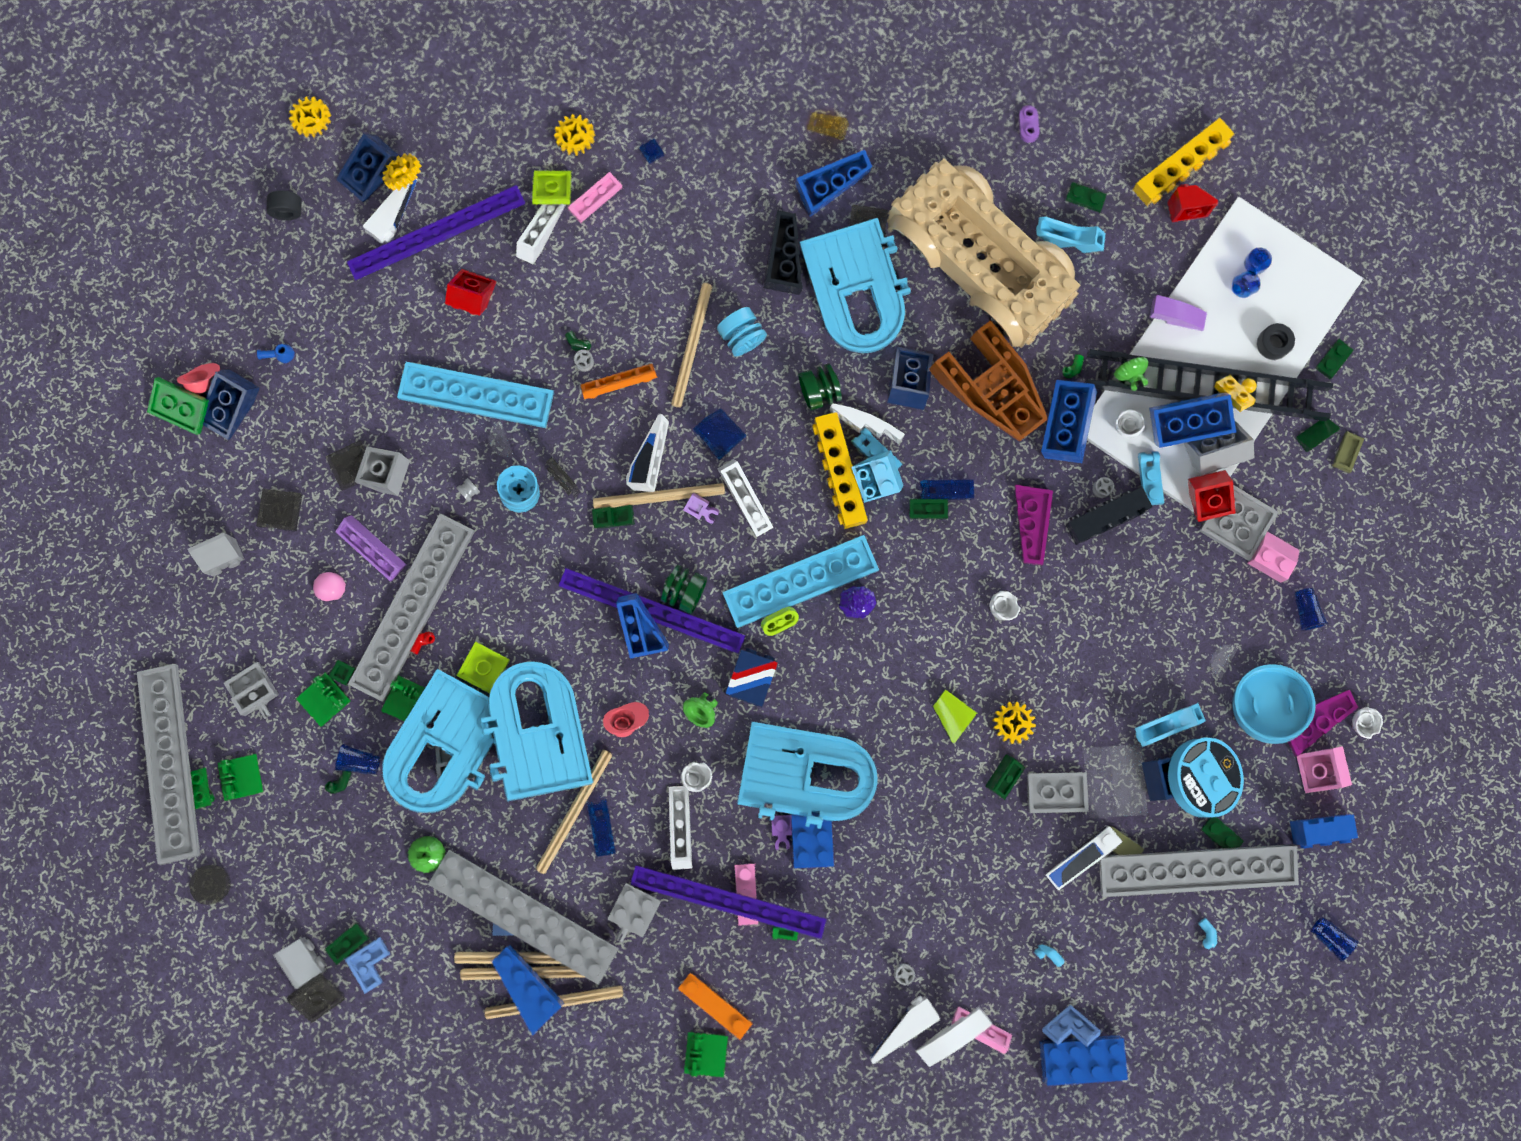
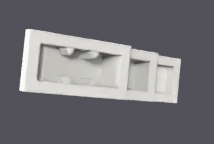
(859, 420)
(954, 1037)

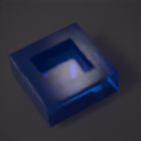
(651, 151)

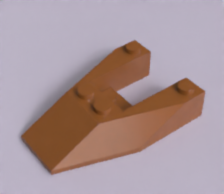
(1001, 393)

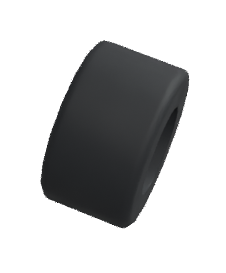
(284, 205)
(1281, 331)

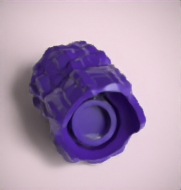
(857, 602)

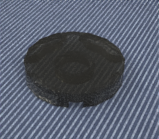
(210, 884)

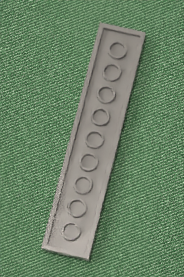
(411, 607)
(168, 764)
(1199, 870)
(523, 917)

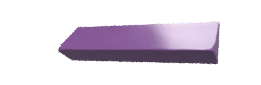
(370, 547)

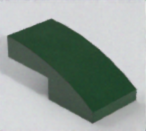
(613, 517)

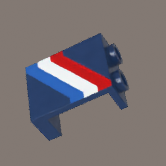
(751, 677)

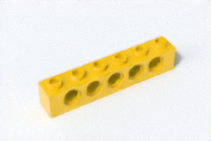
(1217, 131)
(831, 424)

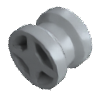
(582, 357)
(1106, 484)
(468, 490)
(906, 974)

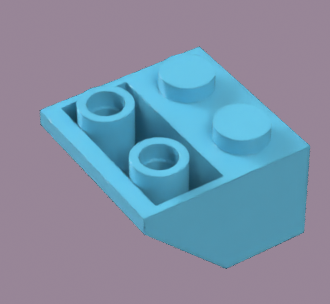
(878, 476)

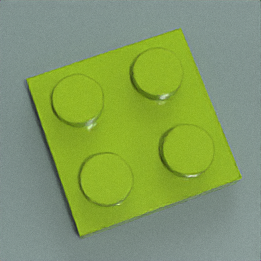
(551, 187)
(483, 667)

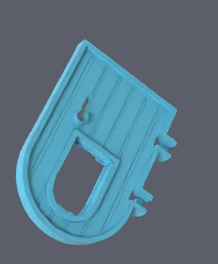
(857, 265)
(455, 731)
(533, 753)
(785, 777)

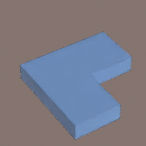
(363, 963)
(1074, 1023)

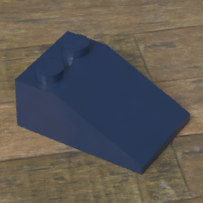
(365, 166)
(910, 378)
(229, 402)
(1157, 778)

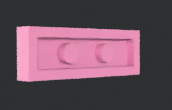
(595, 197)
(745, 886)
(991, 1036)

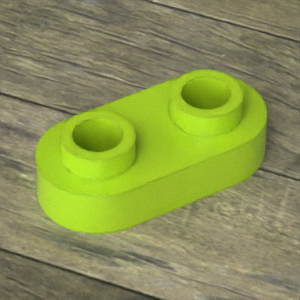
(779, 621)

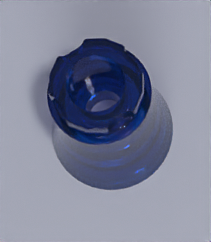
(1309, 610)
(356, 761)
(1334, 938)

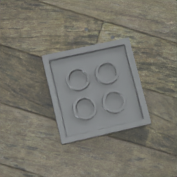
(1245, 528)

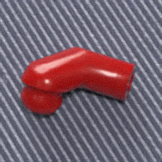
(422, 639)

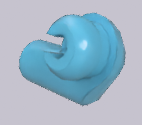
(1211, 934)
(1043, 950)

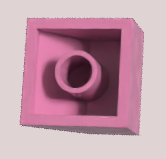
(1275, 558)
(1324, 770)

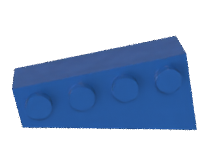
(830, 181)
(527, 989)

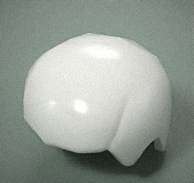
(1130, 423)
(1004, 605)
(1367, 722)
(696, 776)

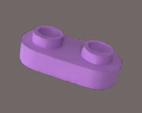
(1028, 123)

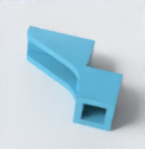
(1066, 235)
(1169, 724)

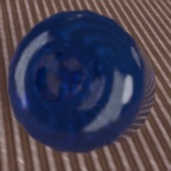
(1258, 260)
(1246, 284)

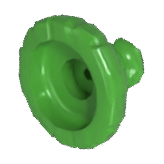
(1133, 372)
(700, 711)
(434, 854)

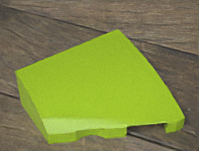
(953, 714)

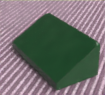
(1316, 434)
(1005, 776)

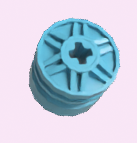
(741, 331)
(509, 483)

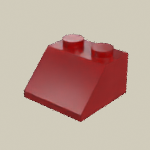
(1190, 203)
(469, 292)
(1212, 495)

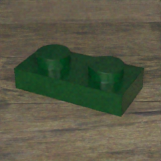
(1086, 197)
(1334, 359)
(928, 509)
(1221, 834)
(346, 943)

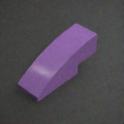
(1178, 313)

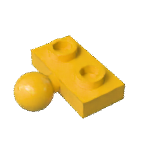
(1239, 393)

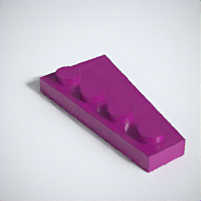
(1033, 520)
(1326, 716)

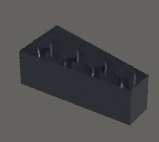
(783, 262)
(1109, 515)

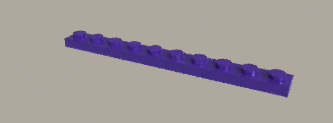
(436, 232)
(660, 613)
(728, 901)

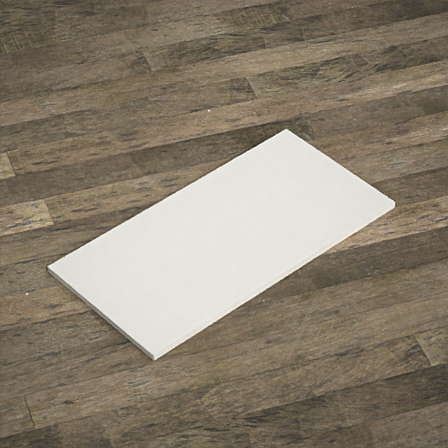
(1297, 290)

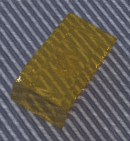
(829, 125)

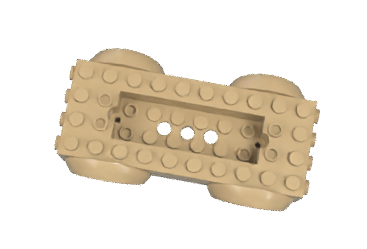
(958, 204)

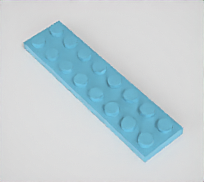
(475, 394)
(800, 581)

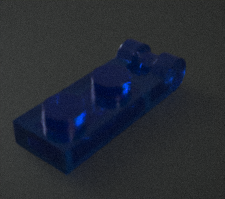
(948, 489)
(601, 828)

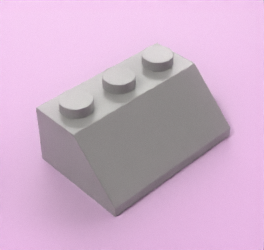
(1220, 451)

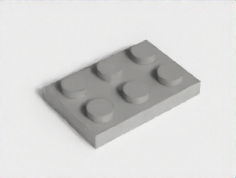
(1057, 792)

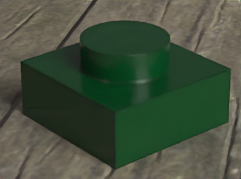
(342, 672)

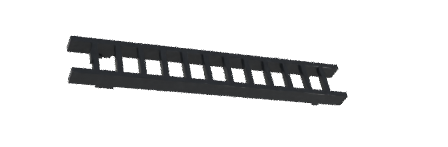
(1199, 369)

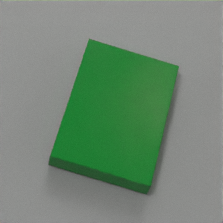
(177, 406)

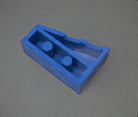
(639, 627)
(1324, 830)

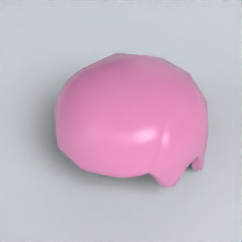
(329, 586)

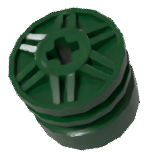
(822, 386)
(684, 589)

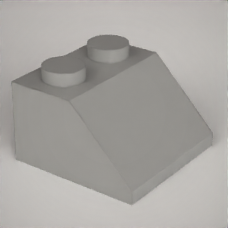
(382, 470)
(217, 554)
(300, 962)

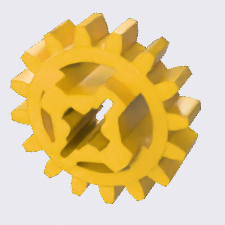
(308, 124)
(578, 141)
(401, 172)
(1015, 713)

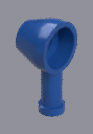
(285, 357)

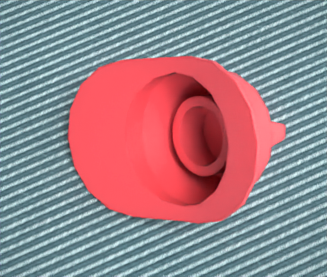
(199, 378)
(625, 719)

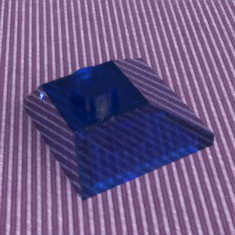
(719, 433)

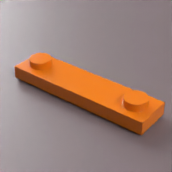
(618, 381)
(715, 1006)

